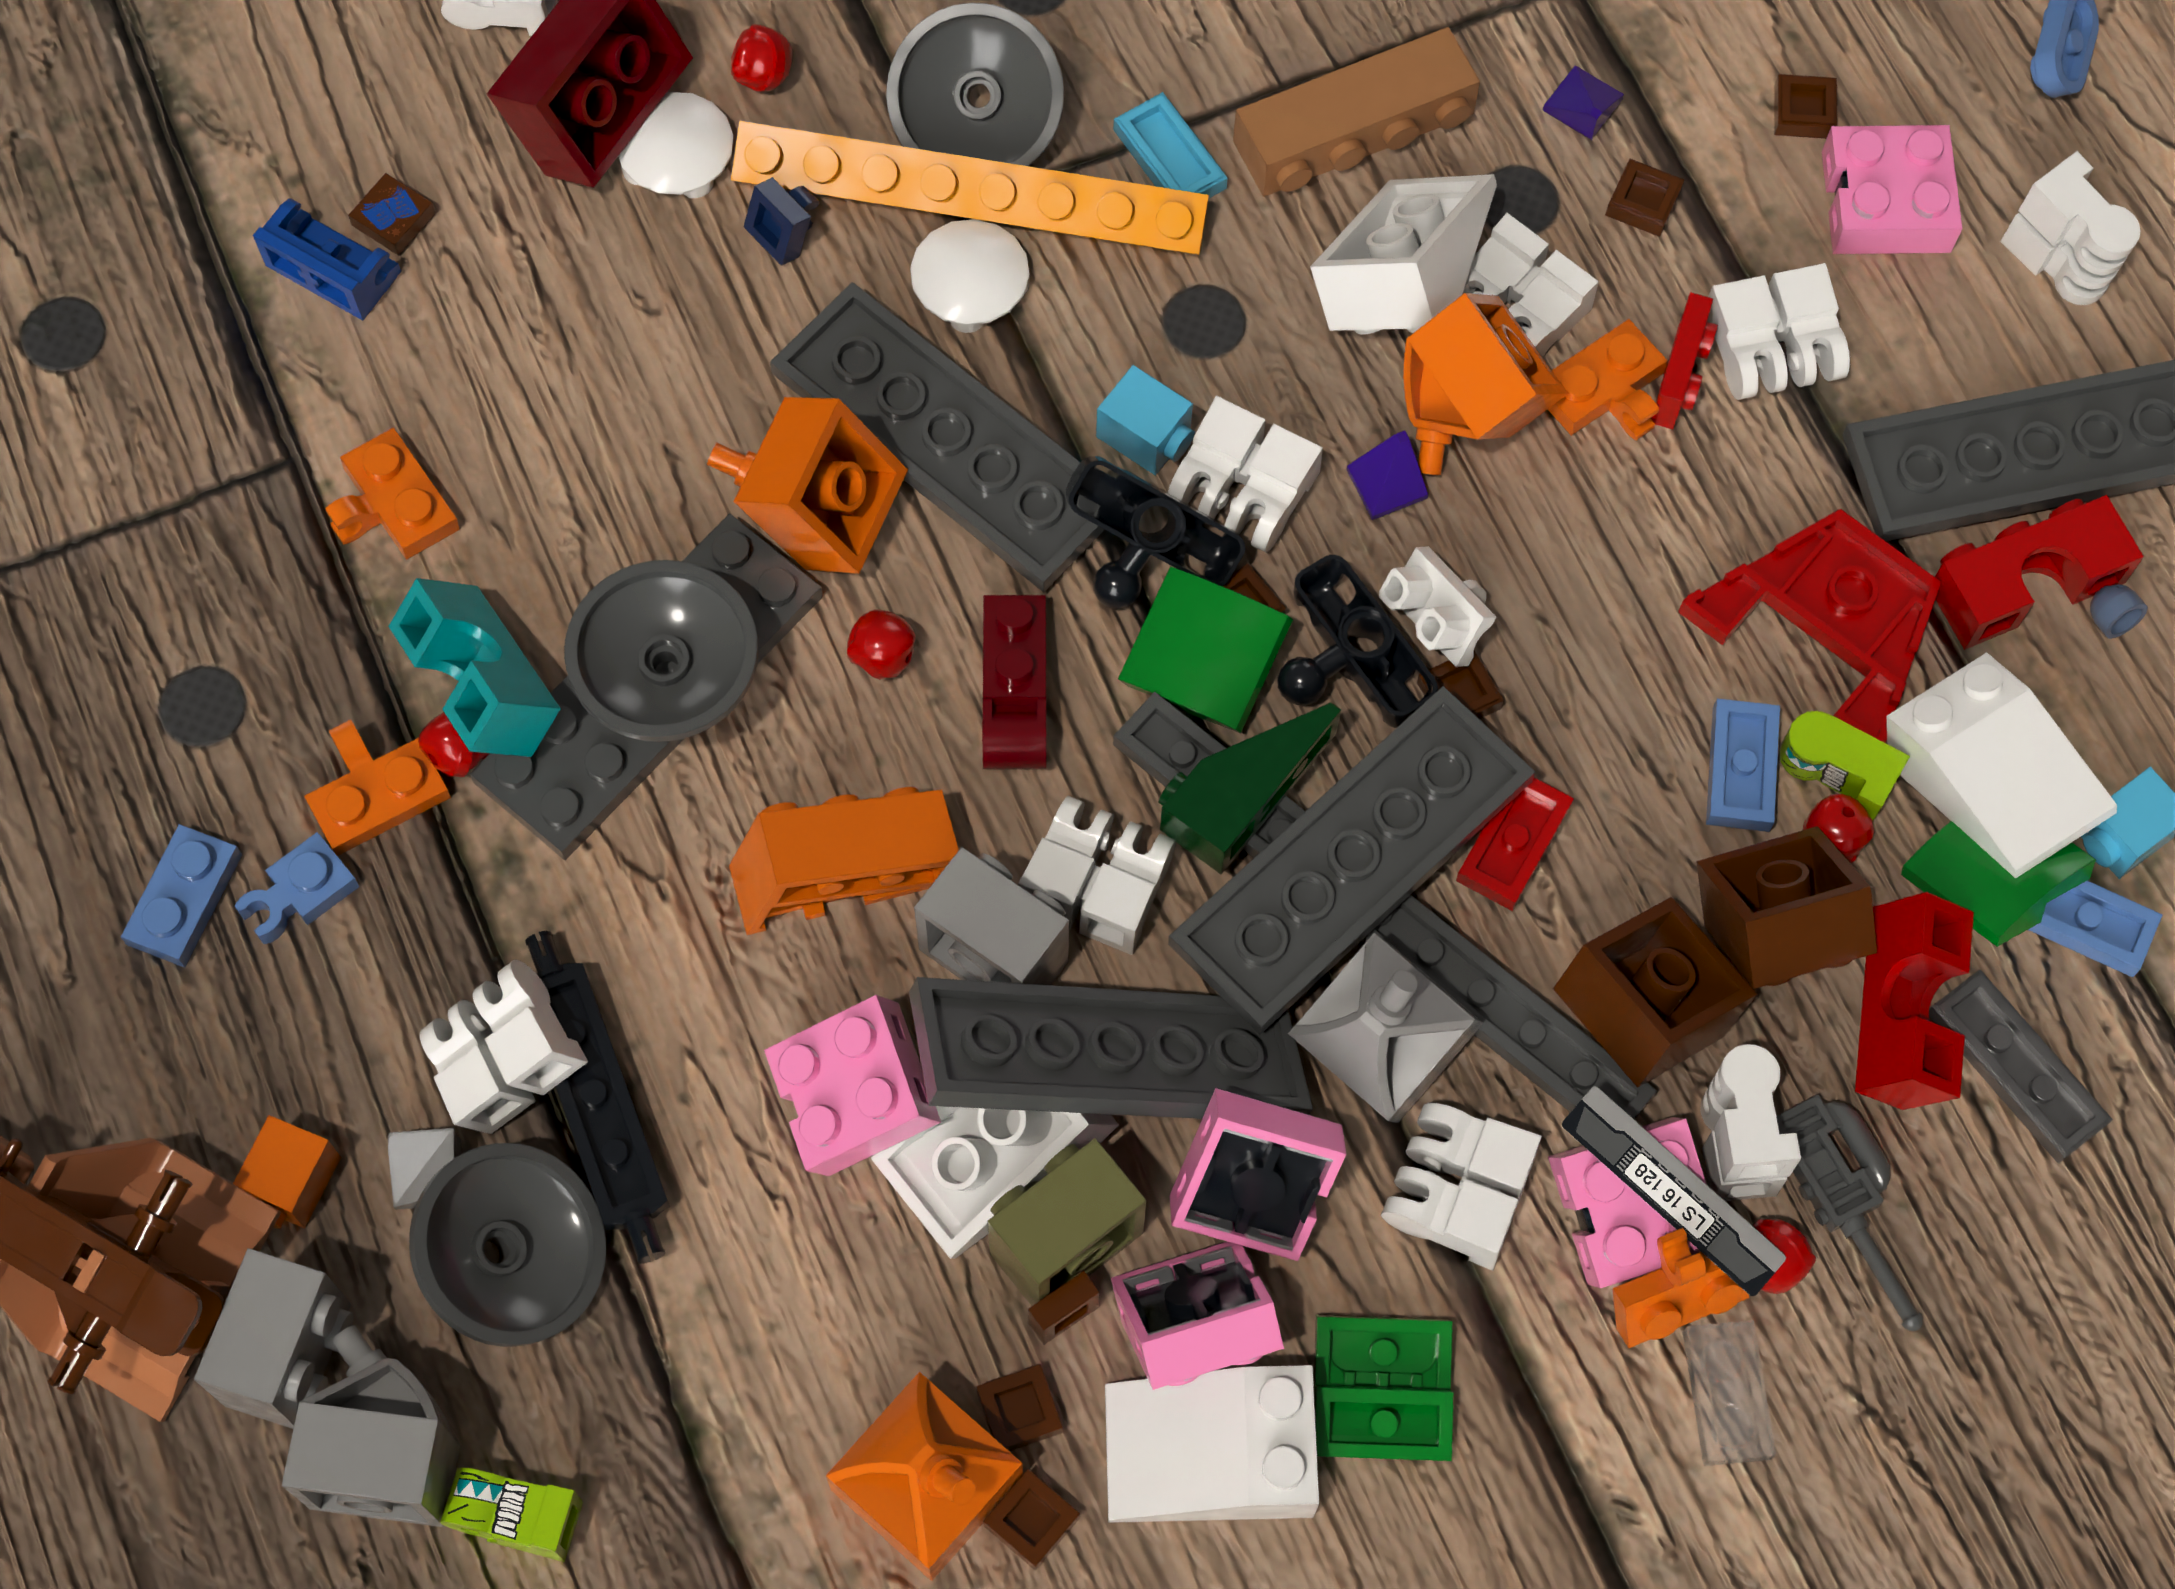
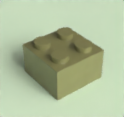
(1065, 1221)

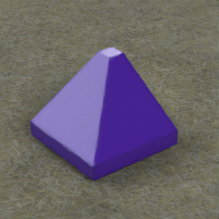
(1583, 102)
(1388, 477)

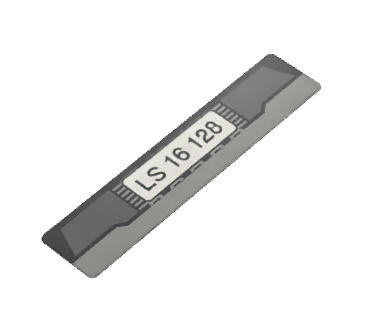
(1673, 1191)

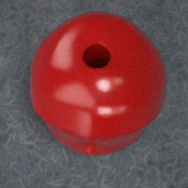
(761, 58)
(881, 644)
(446, 748)
(1843, 822)
(1795, 1248)

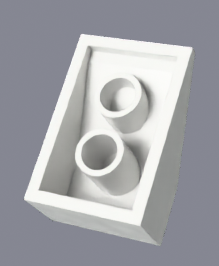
(1404, 254)
(1998, 765)
(976, 1157)
(1213, 1447)

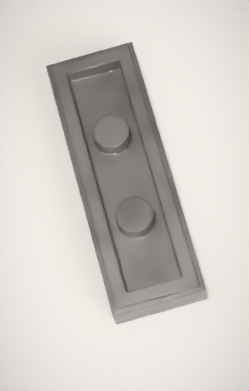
(2020, 1067)

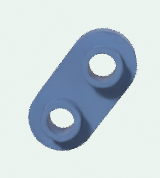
(2065, 46)

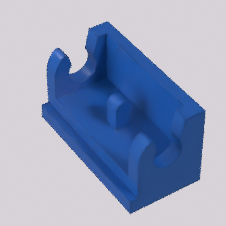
(325, 260)

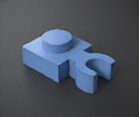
(305, 882)

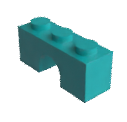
(499, 696)

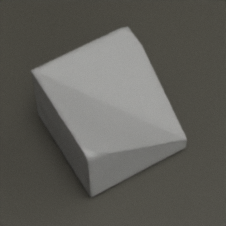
(416, 1159)

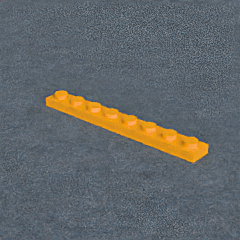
(971, 187)

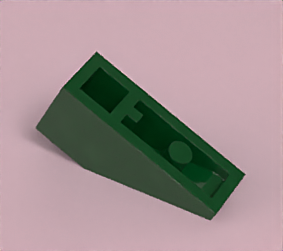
(1239, 787)

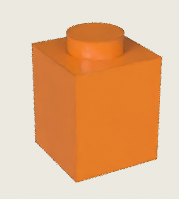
(288, 1170)

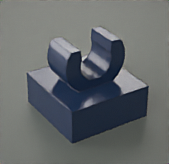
(780, 218)

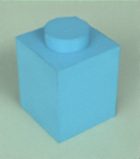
(1145, 421)
(2138, 828)

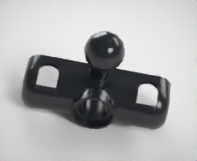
(1120, 509)
(1377, 673)

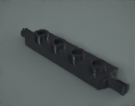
(602, 1108)

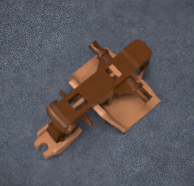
(122, 1262)

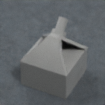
(1385, 1028)
(372, 1442)

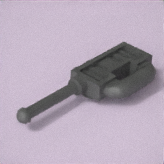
(1839, 1194)

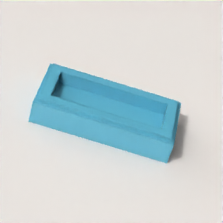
(1168, 148)

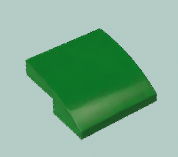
(1205, 649)
(2002, 905)
(1383, 1387)

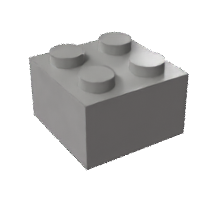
(990, 926)
(273, 1338)

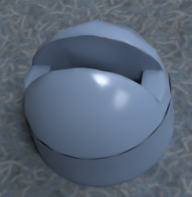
(2117, 610)

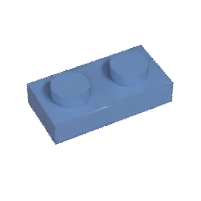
(1743, 765)
(181, 895)
(2100, 926)

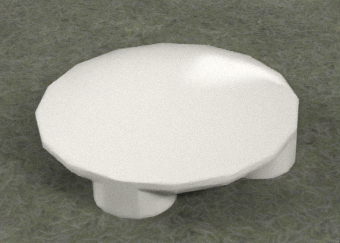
(679, 147)
(970, 273)

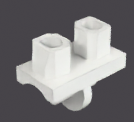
(1446, 610)

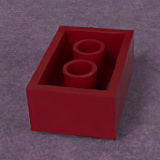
(589, 83)

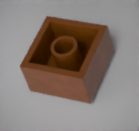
(1787, 907)
(1654, 991)

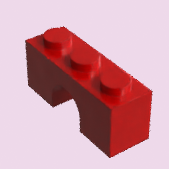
(2076, 547)
(1901, 1052)

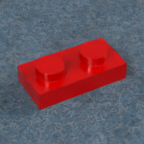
(1692, 340)
(1514, 844)

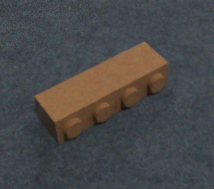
(1356, 112)

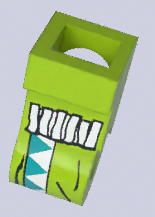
(1841, 758)
(513, 1512)

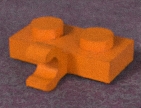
(1610, 379)
(393, 494)
(375, 791)
(1674, 1295)

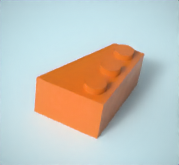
(841, 851)

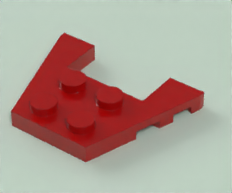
(1845, 594)

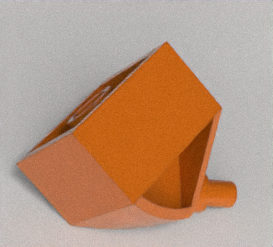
(1473, 377)
(816, 483)
(925, 1476)

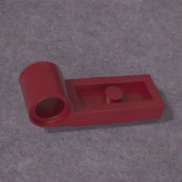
(1014, 682)

